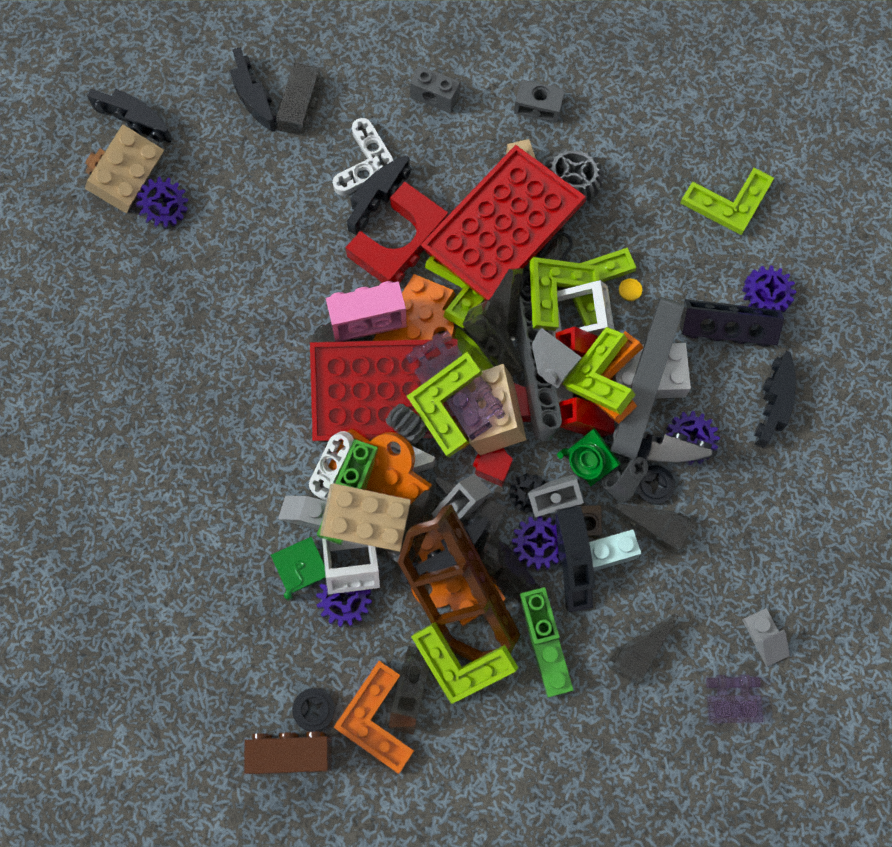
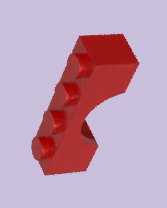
(496, 464)

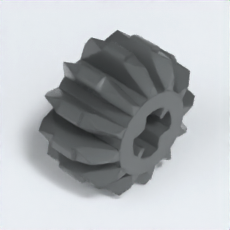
(406, 423)

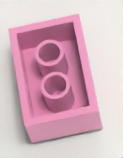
(367, 311)

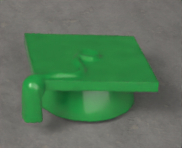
(590, 458)
(299, 566)

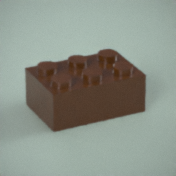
(287, 753)

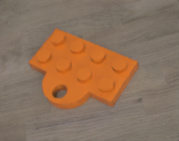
(425, 310)
(392, 471)
(452, 590)

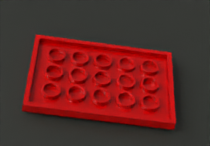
(503, 222)
(361, 383)

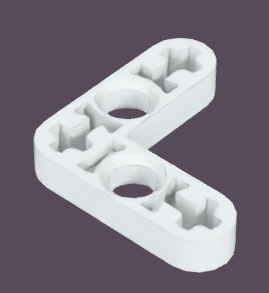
(372, 163)
(323, 472)

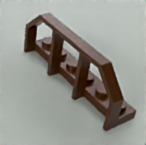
(476, 575)

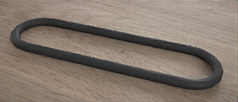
(541, 254)

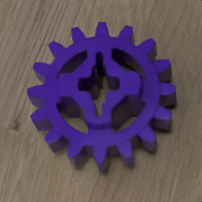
(152, 202)
(777, 285)
(695, 429)
(527, 543)
(332, 602)

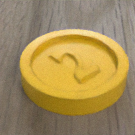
(630, 289)

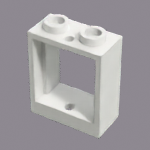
(601, 302)
(353, 577)

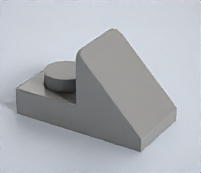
(768, 640)

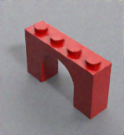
(389, 263)
(576, 413)

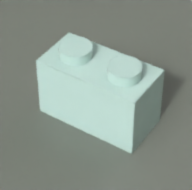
(614, 550)

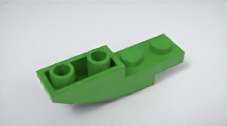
(355, 471)
(545, 642)

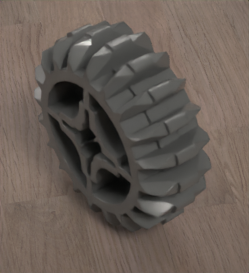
(574, 168)

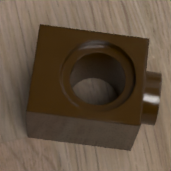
(593, 514)

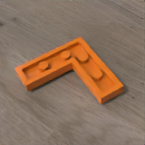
(626, 353)
(357, 718)

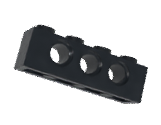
(766, 334)

